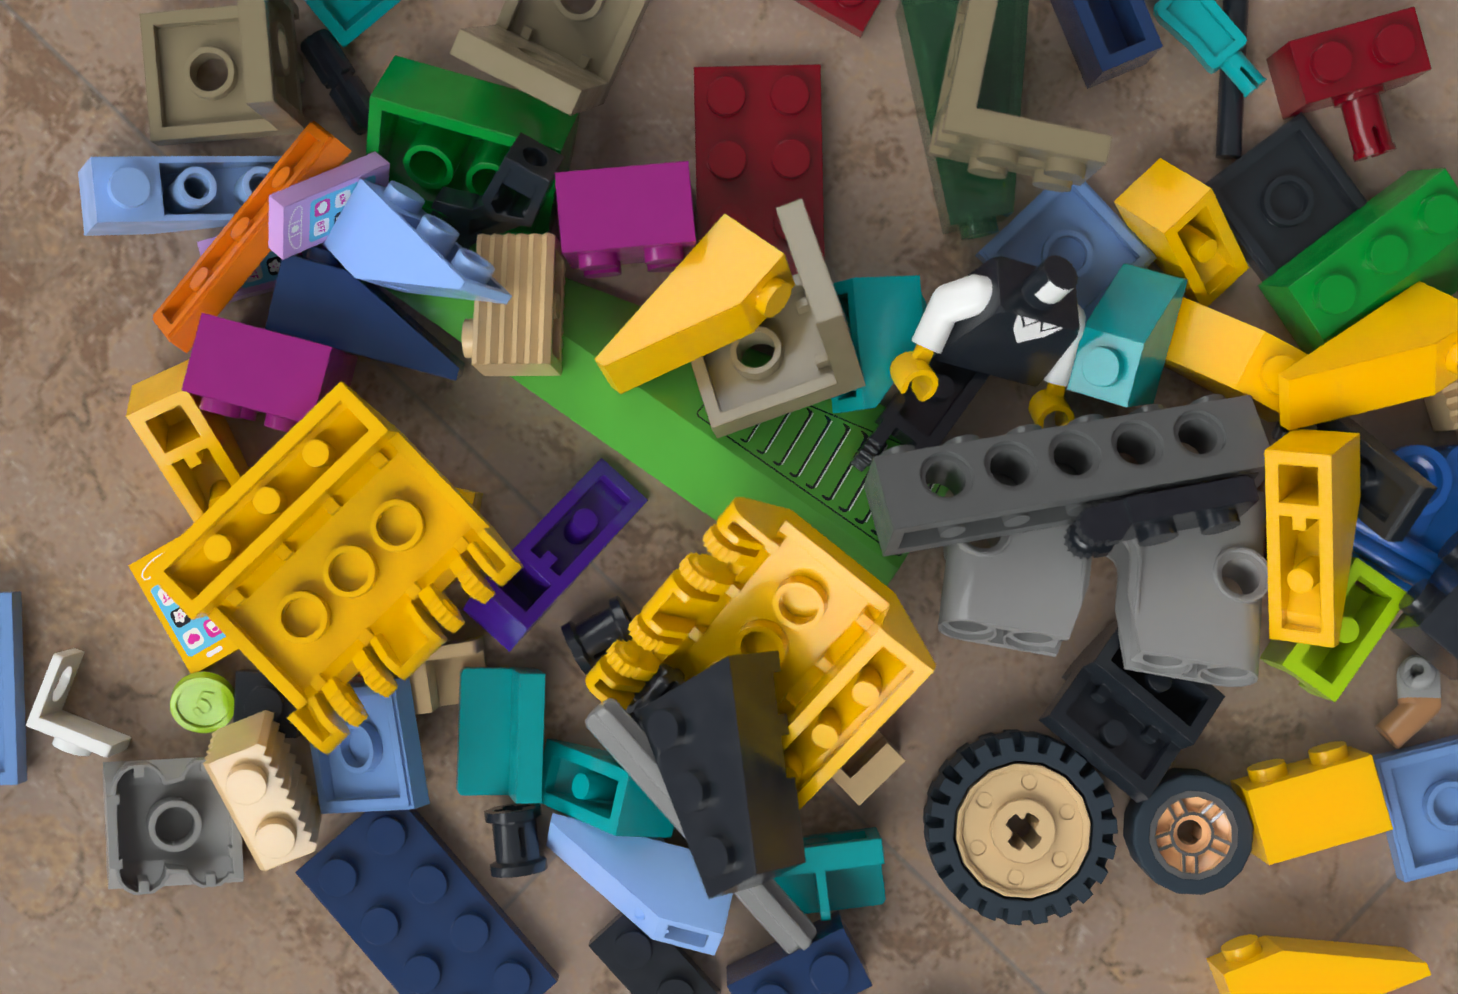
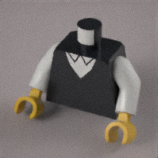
(1005, 324)

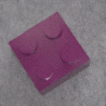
(626, 217)
(260, 370)

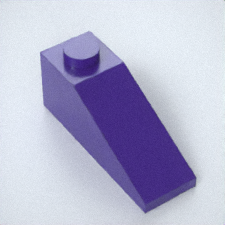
(558, 553)

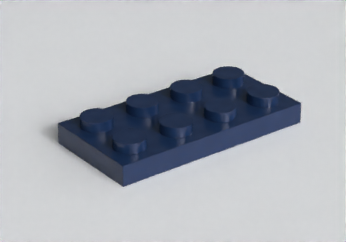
(421, 911)

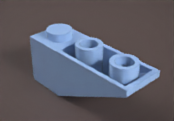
(166, 192)
(397, 245)
(646, 881)

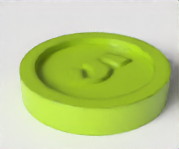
(202, 702)

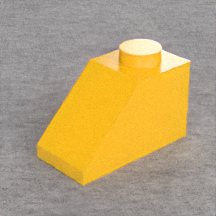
(1184, 230)

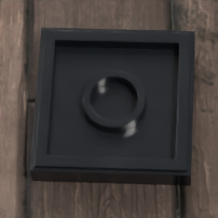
(1284, 195)

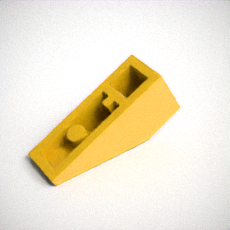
(704, 304)
(1230, 356)
(1381, 361)
(186, 442)
(1310, 532)
(1312, 966)

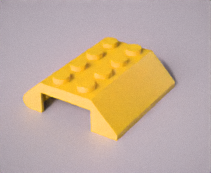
(335, 562)
(789, 589)

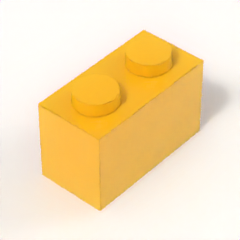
(1312, 802)

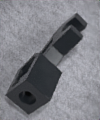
(510, 199)

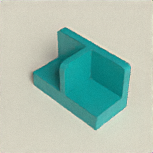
(838, 872)

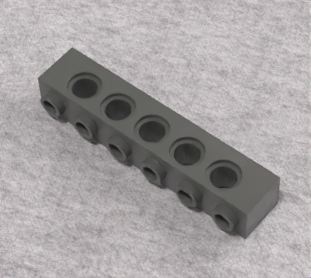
(916, 519)

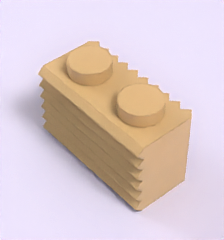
(528, 330)
(264, 790)

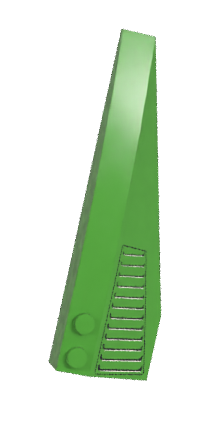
(665, 430)

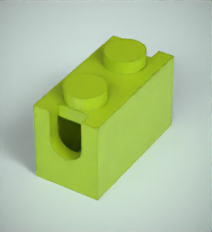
(1365, 619)

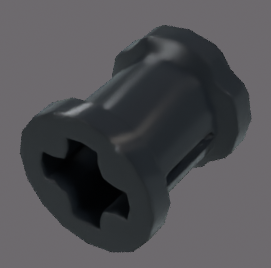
(595, 635)
(515, 840)

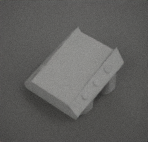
(167, 827)

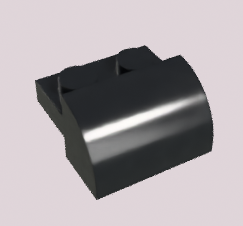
(1125, 718)

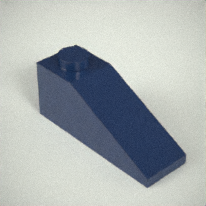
(331, 307)

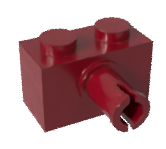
(1350, 72)

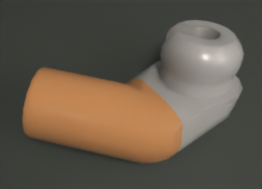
(1417, 700)

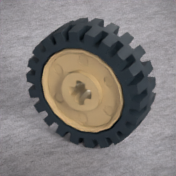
(1067, 819)

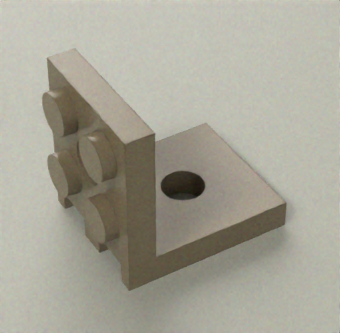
(554, 50)
(261, 82)
(999, 141)
(810, 341)

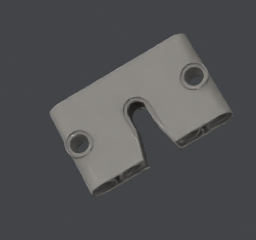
(1168, 601)

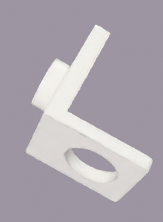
(70, 731)

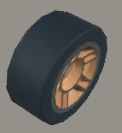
(1220, 833)

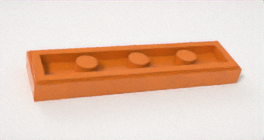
(243, 240)

